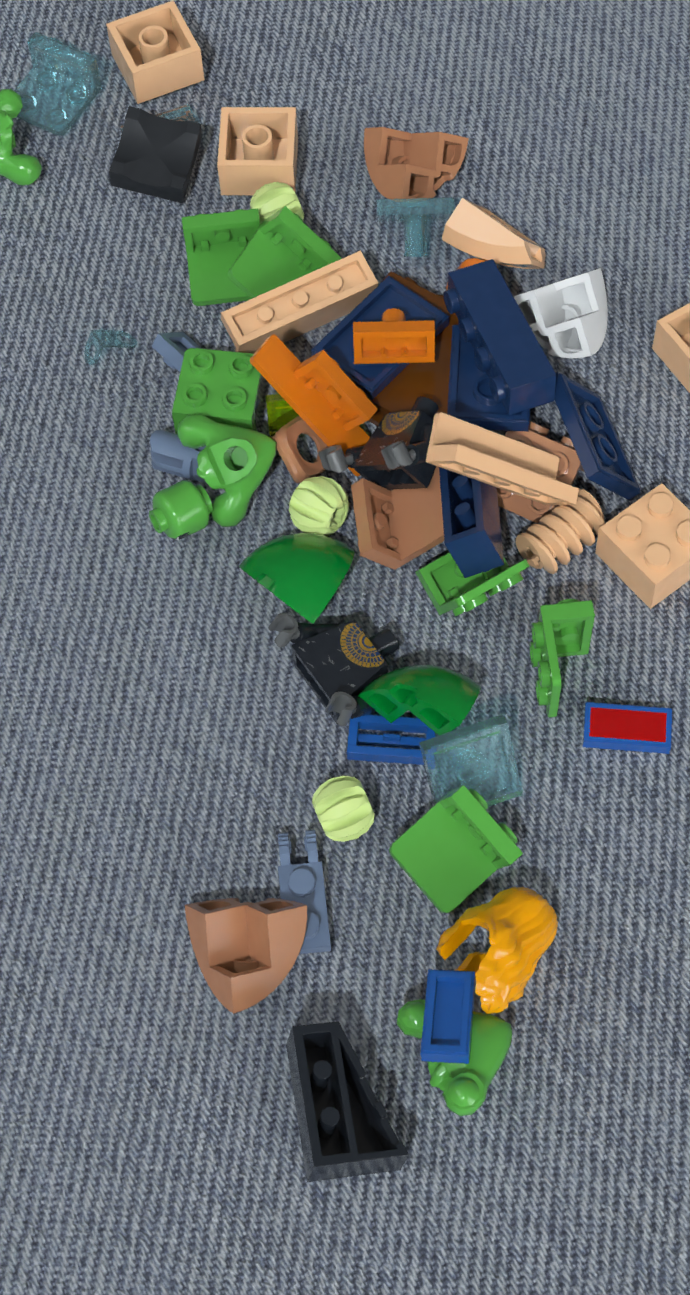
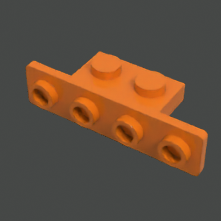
(317, 393)

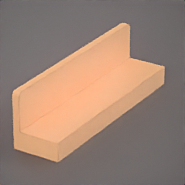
(300, 304)
(497, 461)

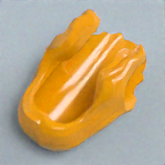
(519, 933)

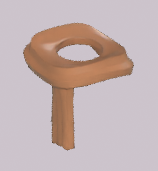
(286, 445)

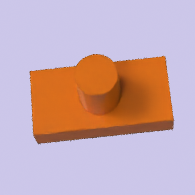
(394, 340)

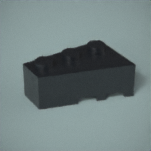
(336, 1110)

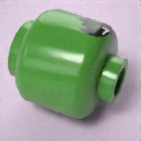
(180, 510)

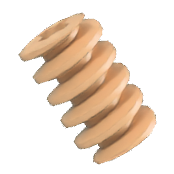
(561, 533)

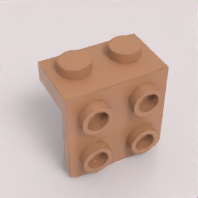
(567, 471)
(397, 523)

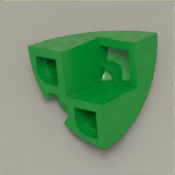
(301, 570)
(430, 692)

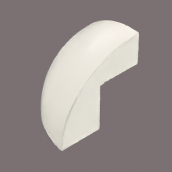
(568, 314)

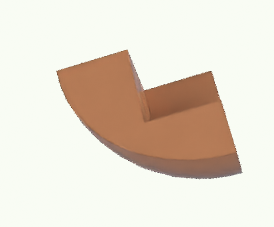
(411, 163)
(245, 946)

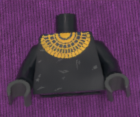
(394, 452)
(336, 661)

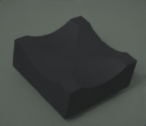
(155, 155)

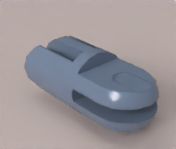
(172, 457)

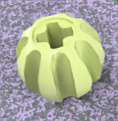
(273, 197)
(319, 506)
(343, 808)

